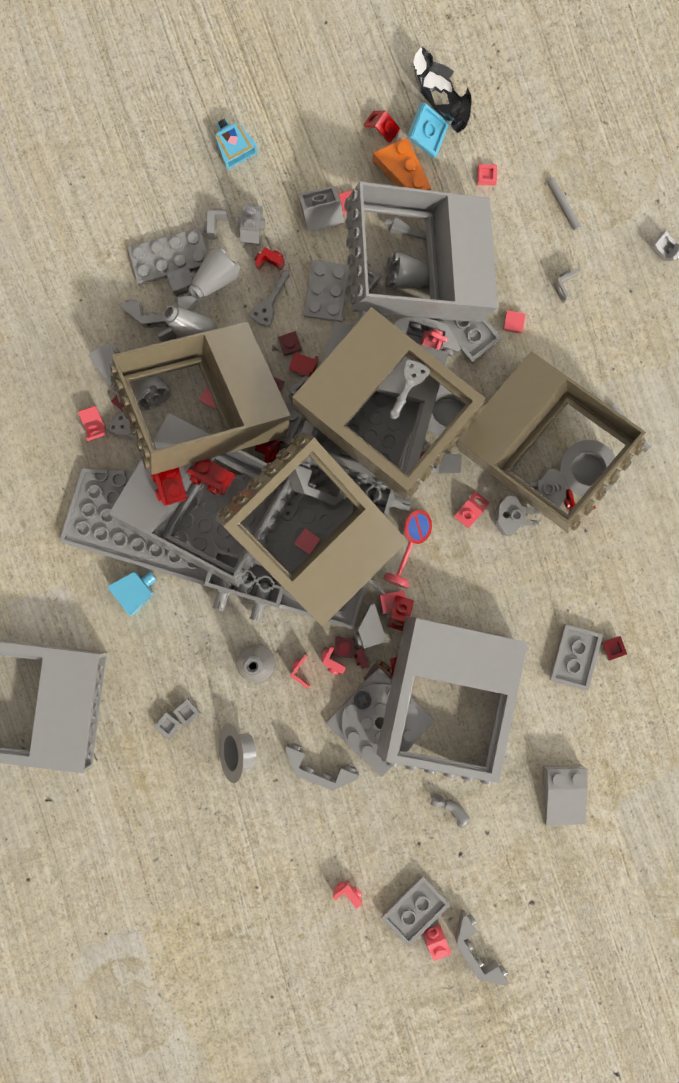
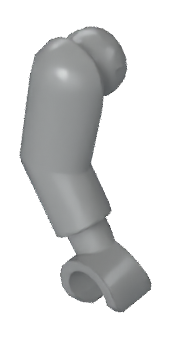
(462, 817)

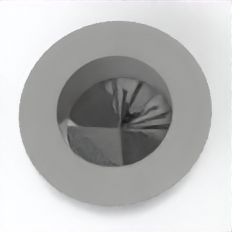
(444, 411)
(584, 464)
(236, 752)

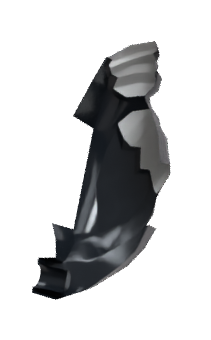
(436, 76)

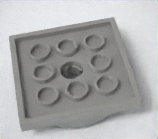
(359, 728)

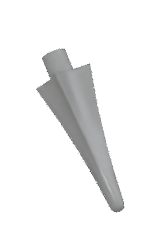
(400, 227)

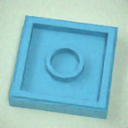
(428, 130)

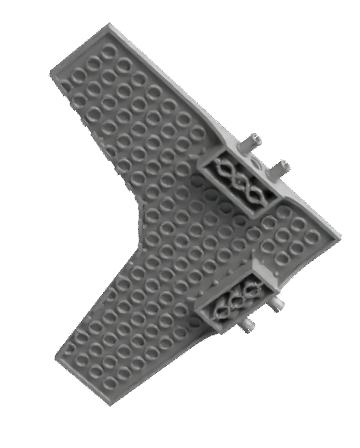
(97, 490)

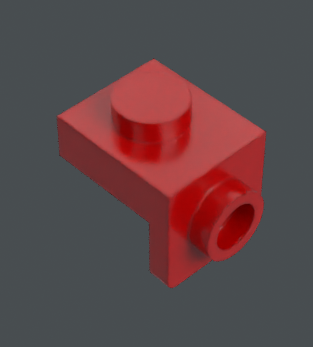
(272, 257)

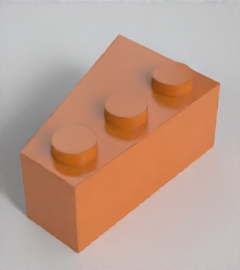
(401, 165)

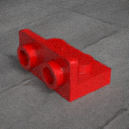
(212, 476)
(170, 486)

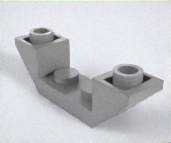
(152, 319)
(427, 324)
(299, 480)
(345, 775)
(490, 973)

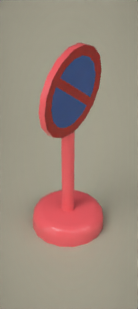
(417, 530)

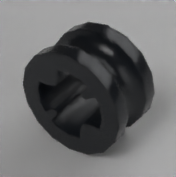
(368, 697)

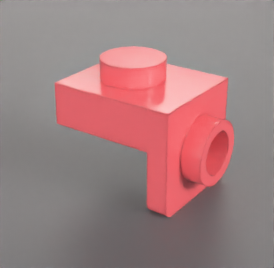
(433, 339)
(333, 666)
(351, 892)
(436, 942)

